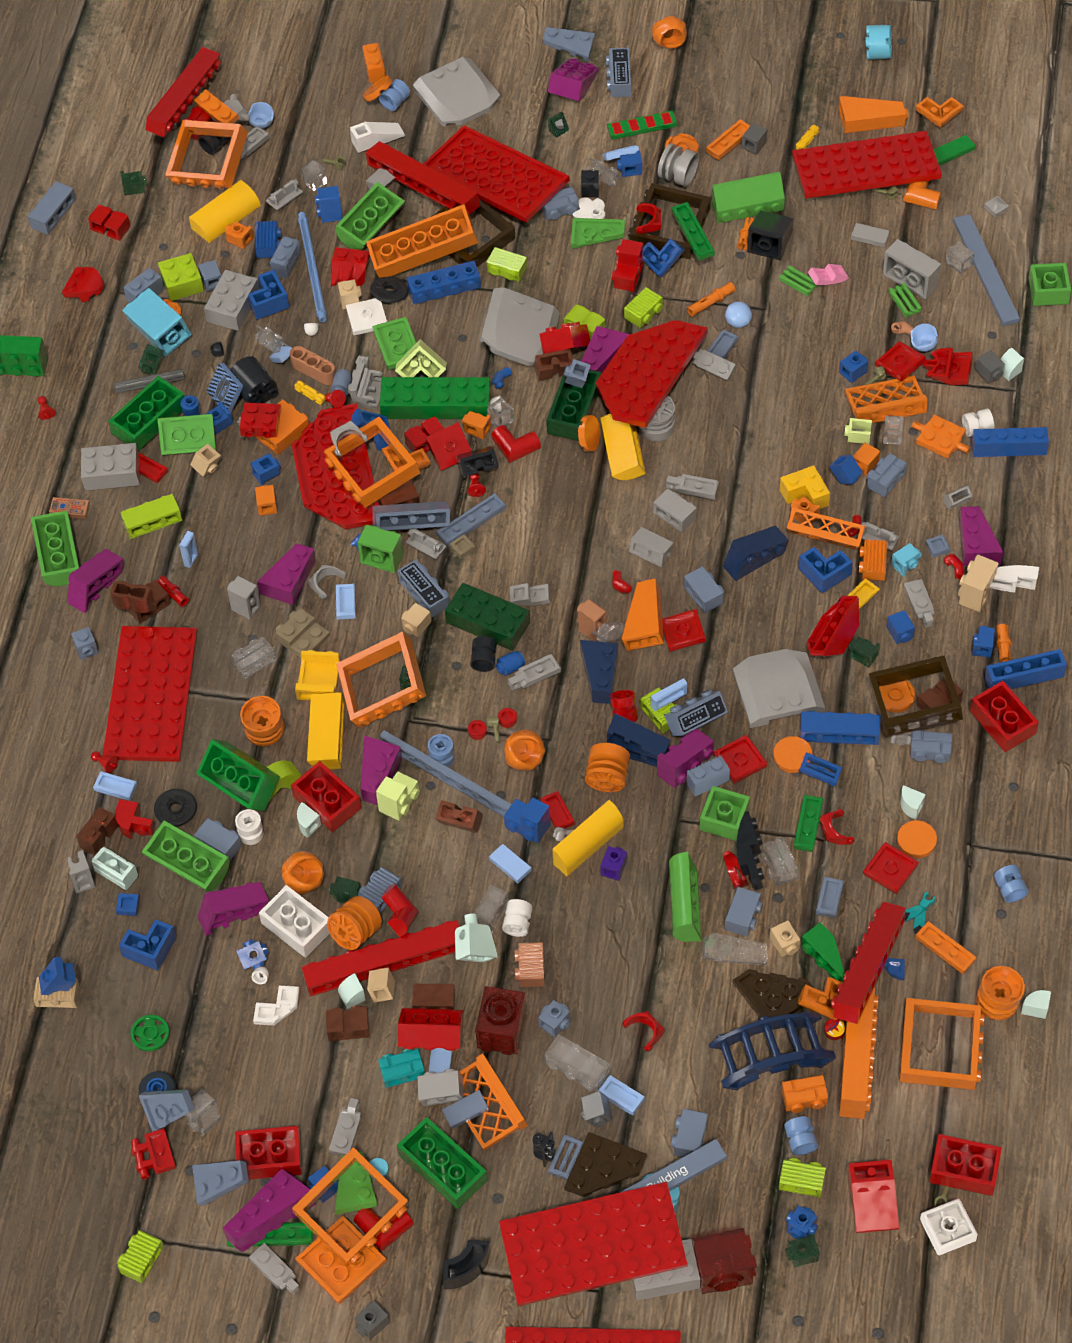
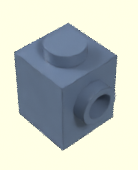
(209, 274)
(576, 373)
(84, 643)

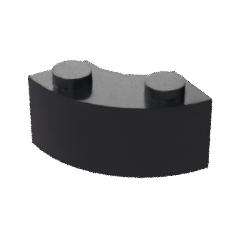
(467, 1265)

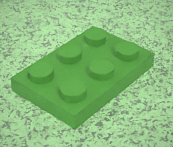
(394, 340)
(186, 433)

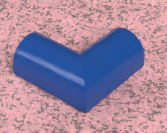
(662, 260)
(362, 417)

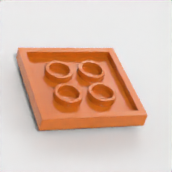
(330, 1271)

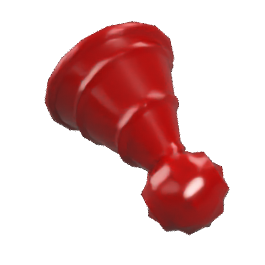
(336, 398)
(46, 411)
(476, 489)
(109, 763)

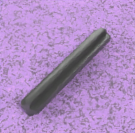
(142, 382)

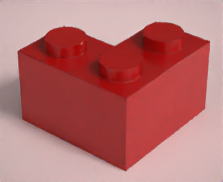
(628, 265)
(567, 337)

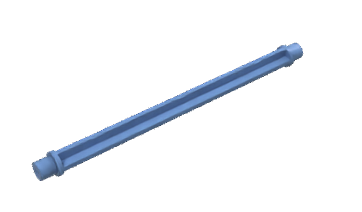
(318, 298)

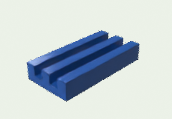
(820, 772)

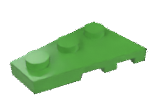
(592, 231)
(354, 1190)

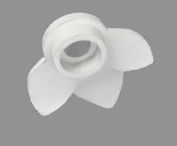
(590, 209)

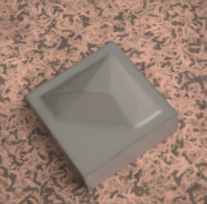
(996, 206)

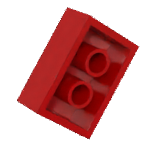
(1004, 716)
(326, 796)
(430, 1028)
(269, 1151)
(965, 1165)

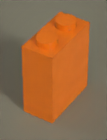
(290, 428)

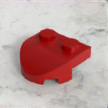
(83, 284)

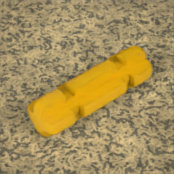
(807, 137)
(310, 392)

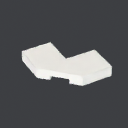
(273, 1013)

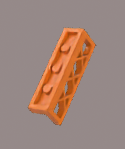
(825, 536)

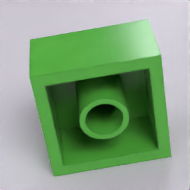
(1049, 284)
(380, 548)
(723, 812)

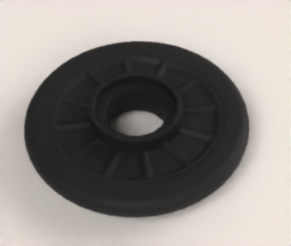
(379, 291)
(175, 796)

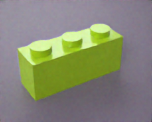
(151, 516)

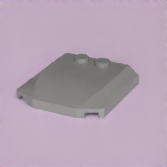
(456, 92)
(515, 324)
(777, 686)

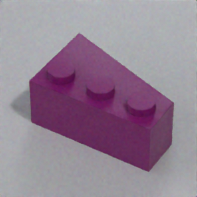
(602, 348)
(288, 575)
(92, 577)
(681, 758)
(231, 904)

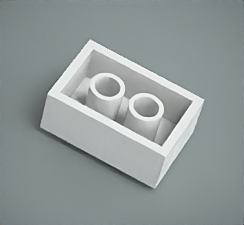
(295, 921)

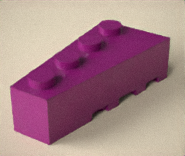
(265, 1211)

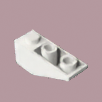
(369, 133)

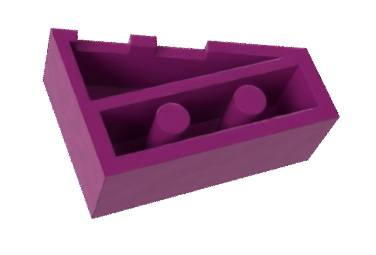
(977, 536)
(378, 761)

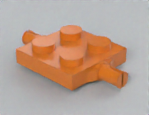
(941, 436)

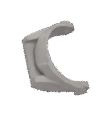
(345, 429)
(324, 571)

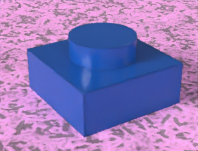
(127, 904)

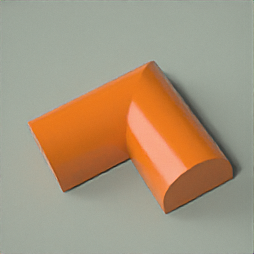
(941, 113)
(919, 194)
(395, 463)
(818, 1000)

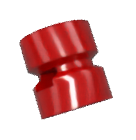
(623, 704)

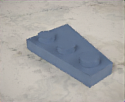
(573, 41)
(165, 1106)
(218, 1179)

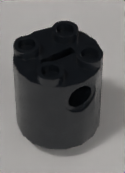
(256, 382)

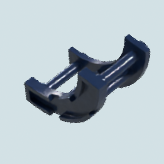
(778, 1062)

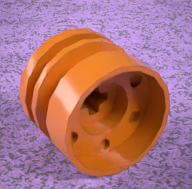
(258, 712)
(607, 767)
(354, 922)
(1000, 992)

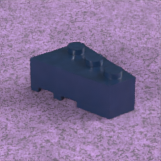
(754, 551)
(600, 668)
(639, 741)

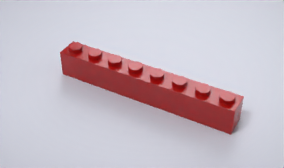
(183, 92)
(422, 178)
(391, 954)
(868, 963)

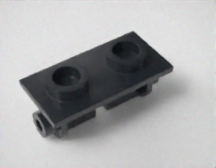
(543, 1147)

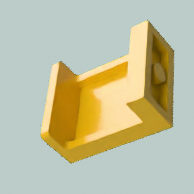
(317, 674)

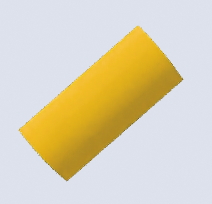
(224, 210)
(622, 449)
(326, 730)
(587, 838)

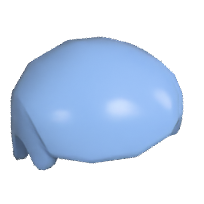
(261, 115)
(738, 314)
(924, 337)

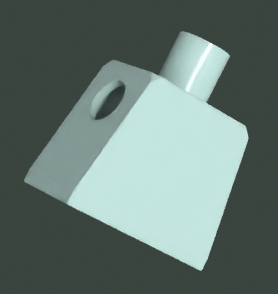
(474, 941)

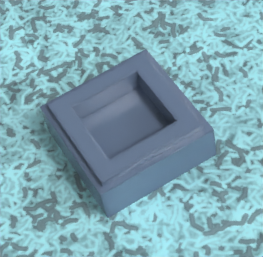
(937, 546)

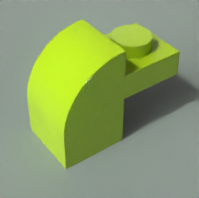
(287, 772)

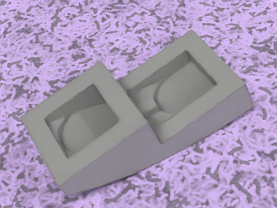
(527, 595)

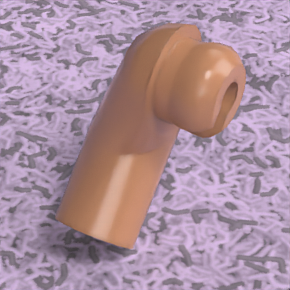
(901, 328)

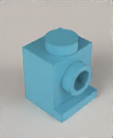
(906, 559)

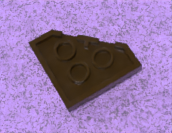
(770, 993)
(603, 1165)

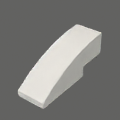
(1015, 576)

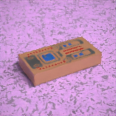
(75, 507)

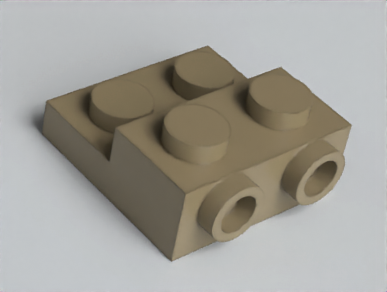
(301, 633)

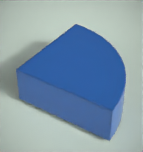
(896, 968)

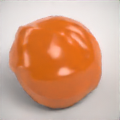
(669, 32)
(524, 750)
(303, 872)

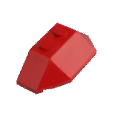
(835, 628)

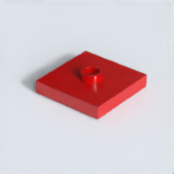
(900, 361)
(447, 444)
(683, 630)
(741, 758)
(890, 868)

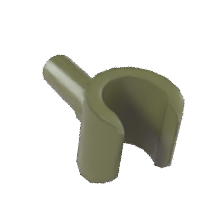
(339, 162)
(890, 194)
(879, 375)
(493, 722)
(943, 1196)

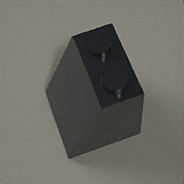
(769, 235)

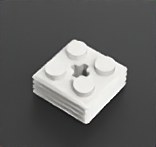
(954, 1215)

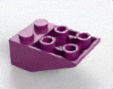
(572, 79)

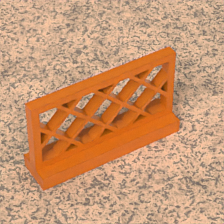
(903, 407)
(502, 1098)

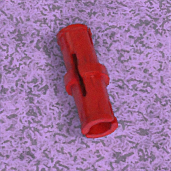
(176, 595)

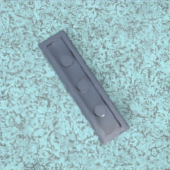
(471, 519)

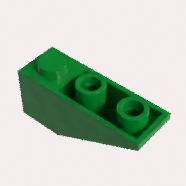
(822, 947)

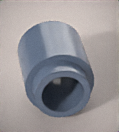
(341, 380)

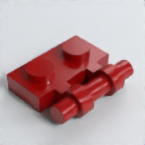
(159, 1151)

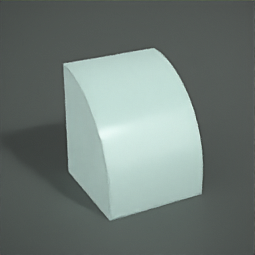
(1013, 364)
(911, 802)
(308, 820)
(351, 991)
(1036, 1004)

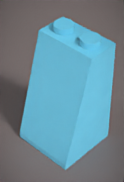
(157, 321)

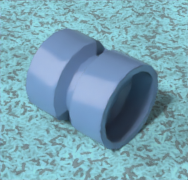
(394, 95)
(441, 749)
(1011, 883)
(801, 1135)

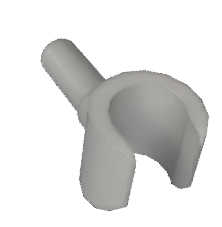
(559, 833)

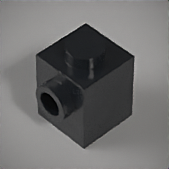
(590, 183)

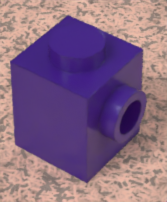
(613, 863)

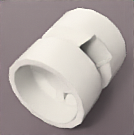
(981, 420)
(249, 827)
(517, 917)

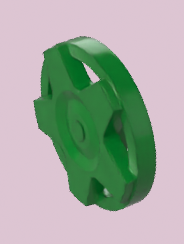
(150, 1033)

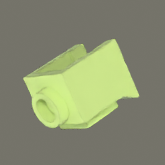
(858, 430)

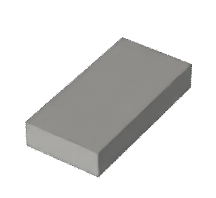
(870, 235)

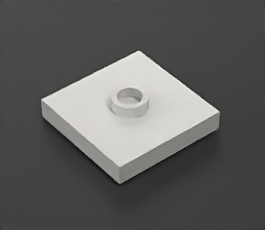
(365, 315)

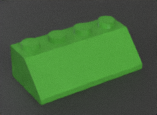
(747, 197)

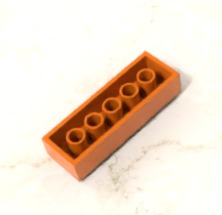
(422, 242)
(859, 1062)

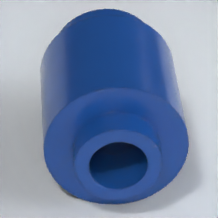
(190, 406)
(510, 663)

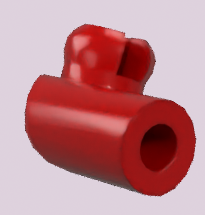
(852, 532)
(958, 565)
(619, 584)

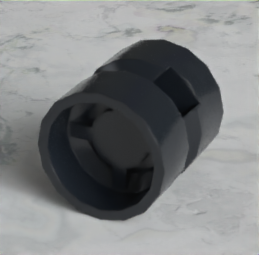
(212, 143)
(483, 654)

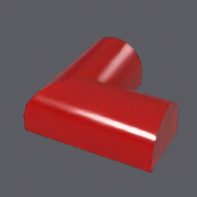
(515, 448)
(403, 909)
(367, 1219)

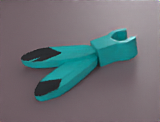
(919, 913)

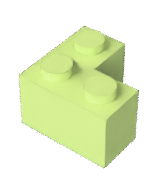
(421, 358)
(396, 795)

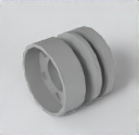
(678, 165)
(662, 423)

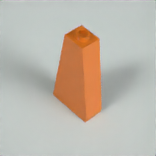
(870, 114)
(644, 618)

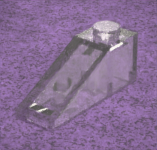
(734, 950)

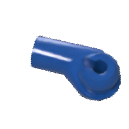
(499, 376)

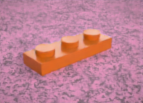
(215, 108)
(727, 140)
(945, 947)

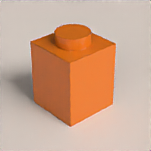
(867, 458)
(266, 500)

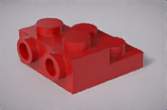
(260, 420)

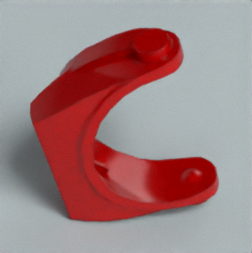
(655, 223)
(829, 831)
(732, 864)
(646, 1018)

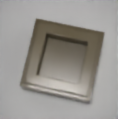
(462, 546)

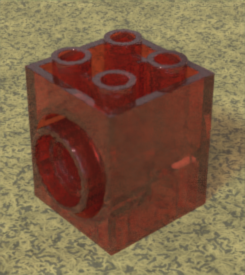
(501, 1020)
(724, 1261)

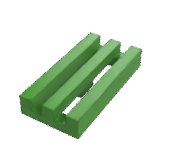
(800, 279)
(903, 288)

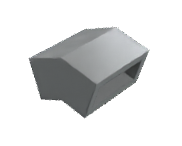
(381, 176)
(948, 498)

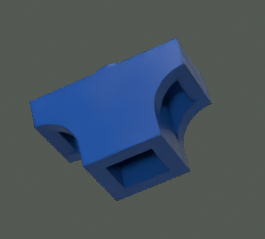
(57, 977)

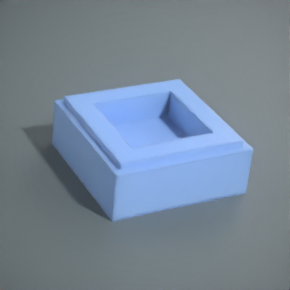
(282, 355)

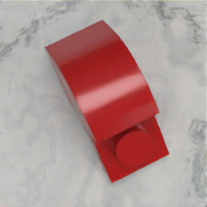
(128, 820)

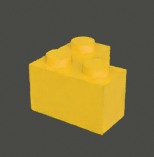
(807, 484)

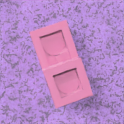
(830, 275)

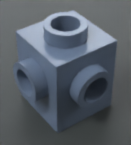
(554, 1018)

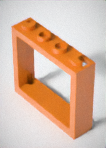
(232, 159)
(387, 484)
(369, 657)
(939, 1078)
(325, 1183)

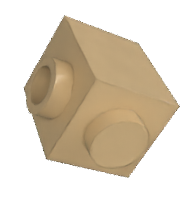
(348, 292)
(205, 460)
(416, 620)
(785, 939)
(381, 985)

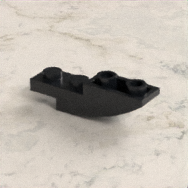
(748, 849)

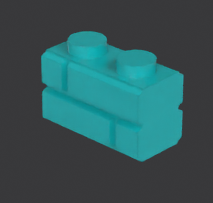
(401, 1067)

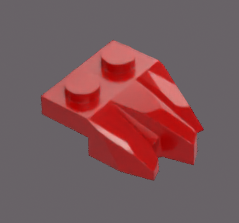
(349, 265)
(950, 366)

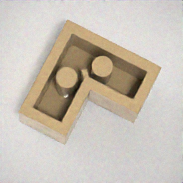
(976, 583)

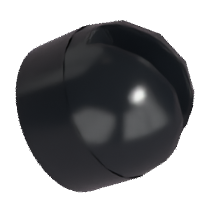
(217, 349)

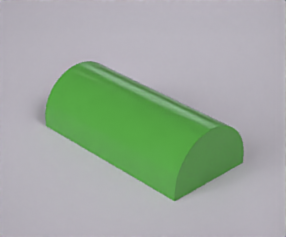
(368, 216)
(55, 547)
(187, 857)
(685, 898)

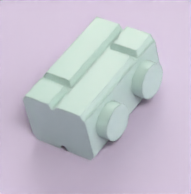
(114, 868)

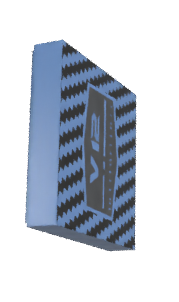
(224, 387)

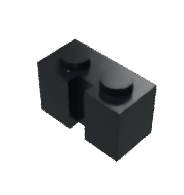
(475, 459)

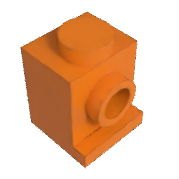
(239, 235)
(476, 424)
(804, 504)

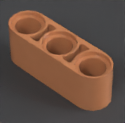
(312, 365)

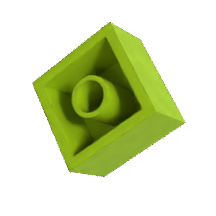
(180, 277)

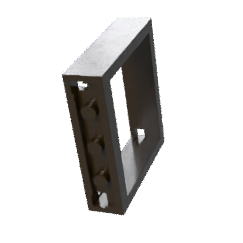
(673, 195)
(500, 241)
(919, 719)

